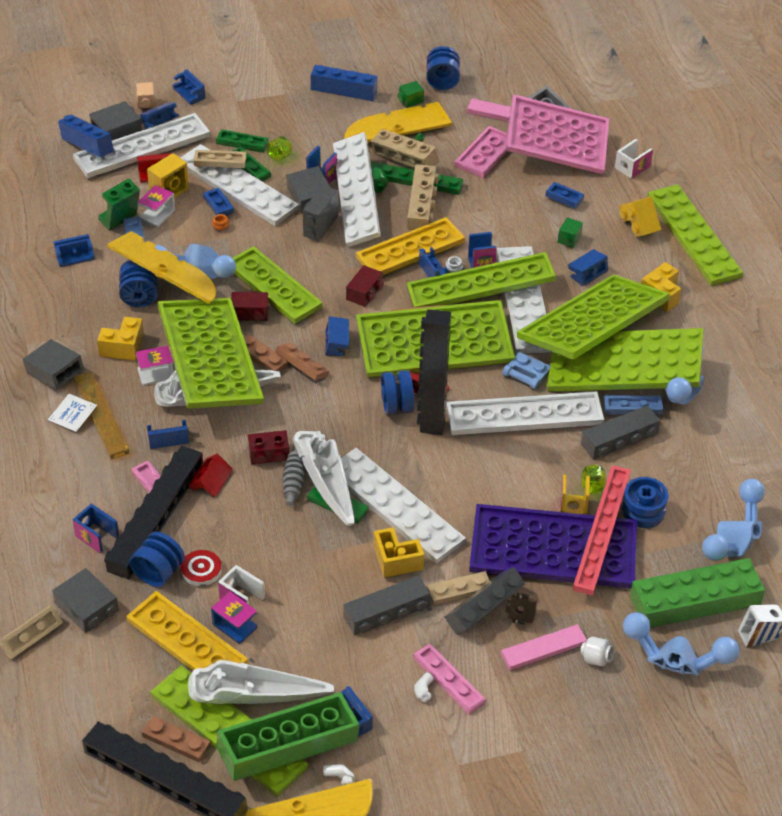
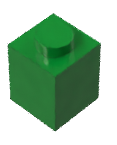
(411, 94)
(570, 232)

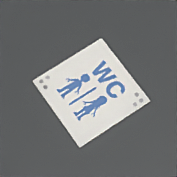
(72, 412)

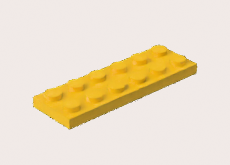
(405, 248)
(181, 634)

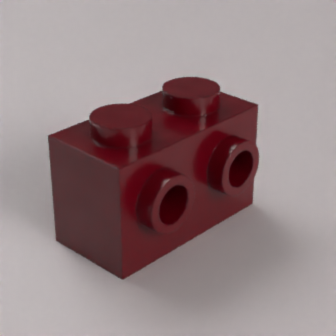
(271, 447)

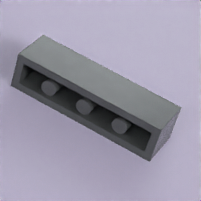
(620, 432)
(484, 600)
(386, 605)

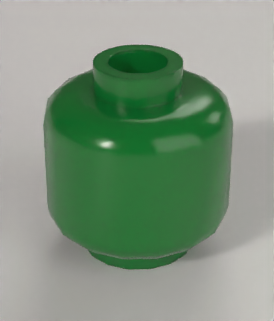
(379, 179)

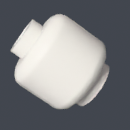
(597, 651)

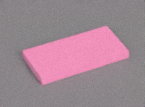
(483, 152)

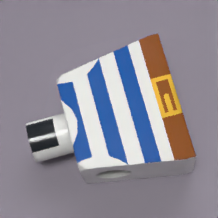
(761, 624)

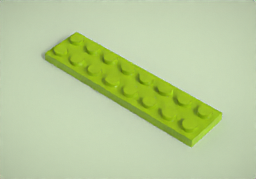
(695, 235)
(482, 281)
(210, 717)

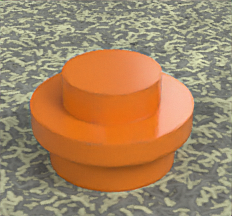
(220, 222)

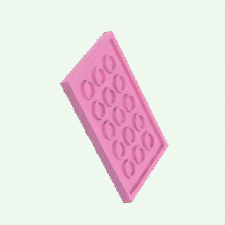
(557, 134)

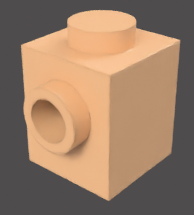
(145, 95)

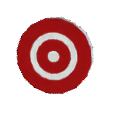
(201, 567)

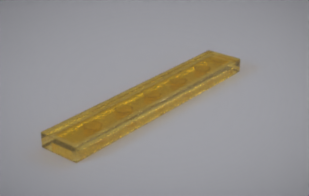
(102, 416)

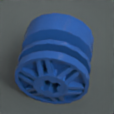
(443, 68)
(137, 285)
(157, 559)

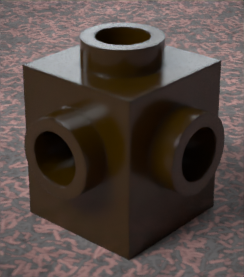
(528, 604)

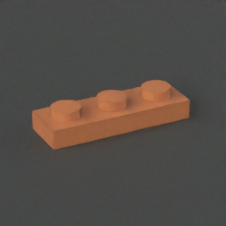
(264, 355)
(302, 361)
(176, 739)

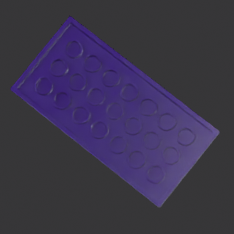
(548, 545)

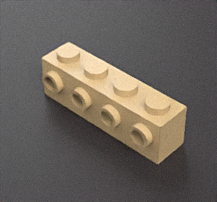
(403, 149)
(422, 196)

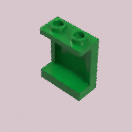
(121, 204)

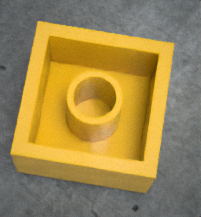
(169, 174)

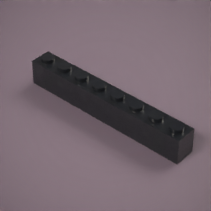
(434, 371)
(155, 509)
(162, 773)

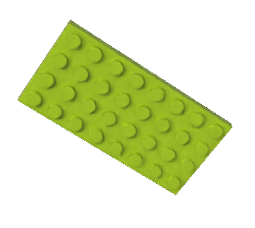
(593, 316)
(393, 337)
(209, 353)
(632, 362)

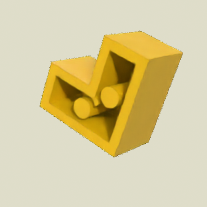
(642, 216)
(665, 279)
(122, 342)
(397, 557)

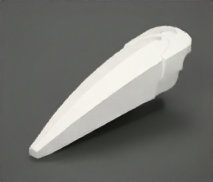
(169, 392)
(326, 471)
(251, 684)

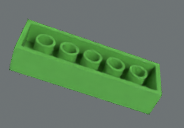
(697, 592)
(287, 736)

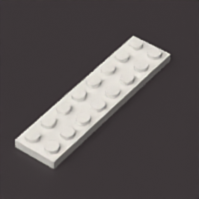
(144, 143)
(244, 189)
(356, 190)
(522, 304)
(524, 413)
(399, 507)

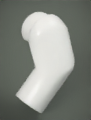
(421, 687)
(341, 771)

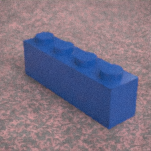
(344, 82)
(85, 135)

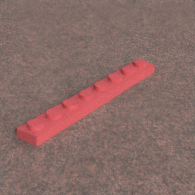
(601, 531)

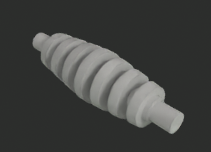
(293, 477)

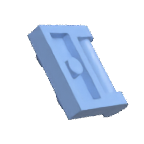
(527, 370)

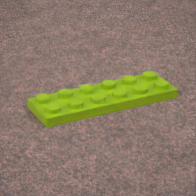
(283, 290)

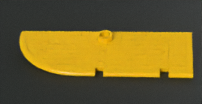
(401, 121)
(165, 265)
(344, 800)

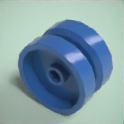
(397, 391)
(645, 501)

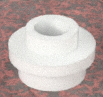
(454, 264)

